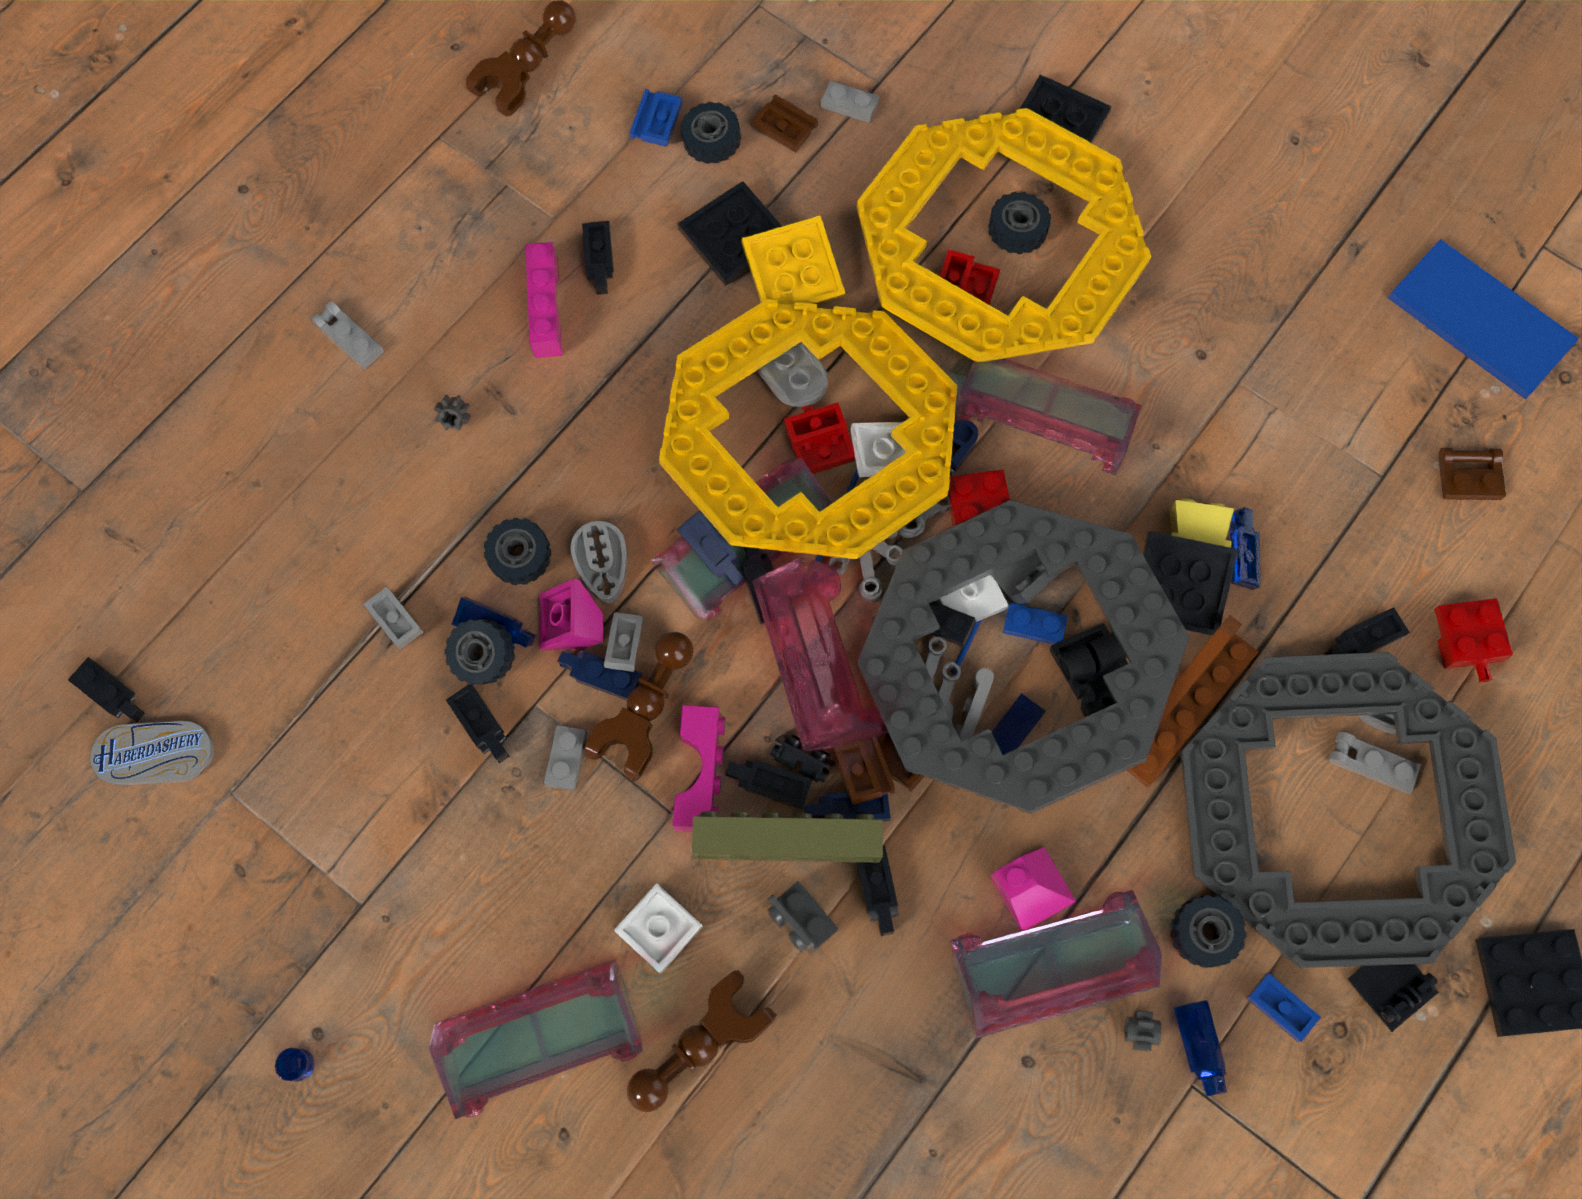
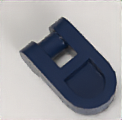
(964, 439)

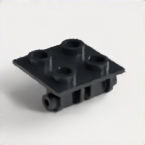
(1394, 991)

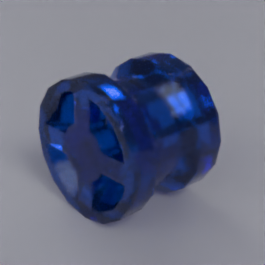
(288, 1066)

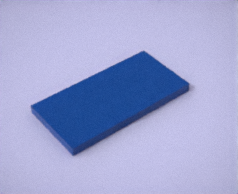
(1483, 318)

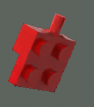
(970, 276)
(820, 437)
(976, 494)
(1473, 636)

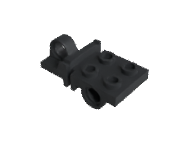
(1084, 663)

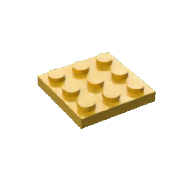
(794, 264)

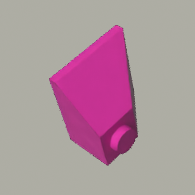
(569, 618)
(1032, 888)

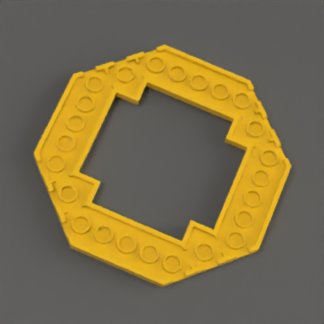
(955, 315)
(865, 513)

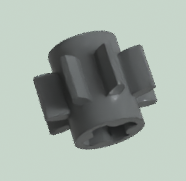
(452, 412)
(1142, 1030)

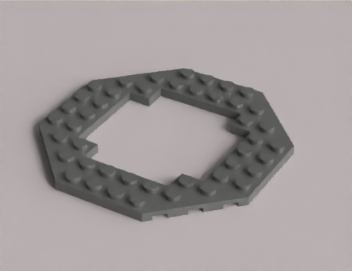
(1066, 758)
(1357, 931)

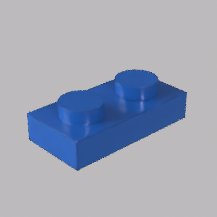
(1034, 624)
(1283, 1007)

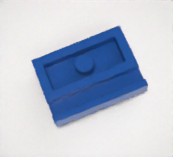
(656, 117)

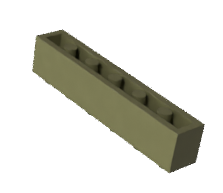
(787, 838)

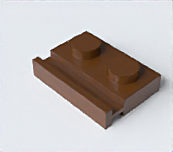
(785, 123)
(864, 770)

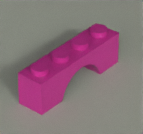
(543, 314)
(701, 731)

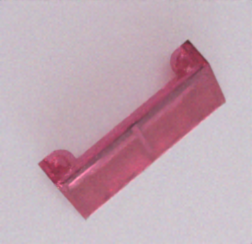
(813, 655)

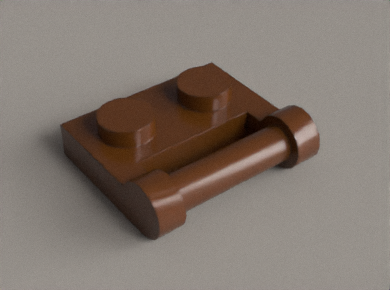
(1472, 483)

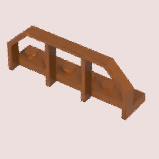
(1195, 695)

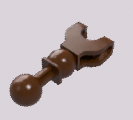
(511, 70)
(644, 704)
(699, 1044)

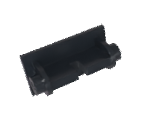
(813, 761)

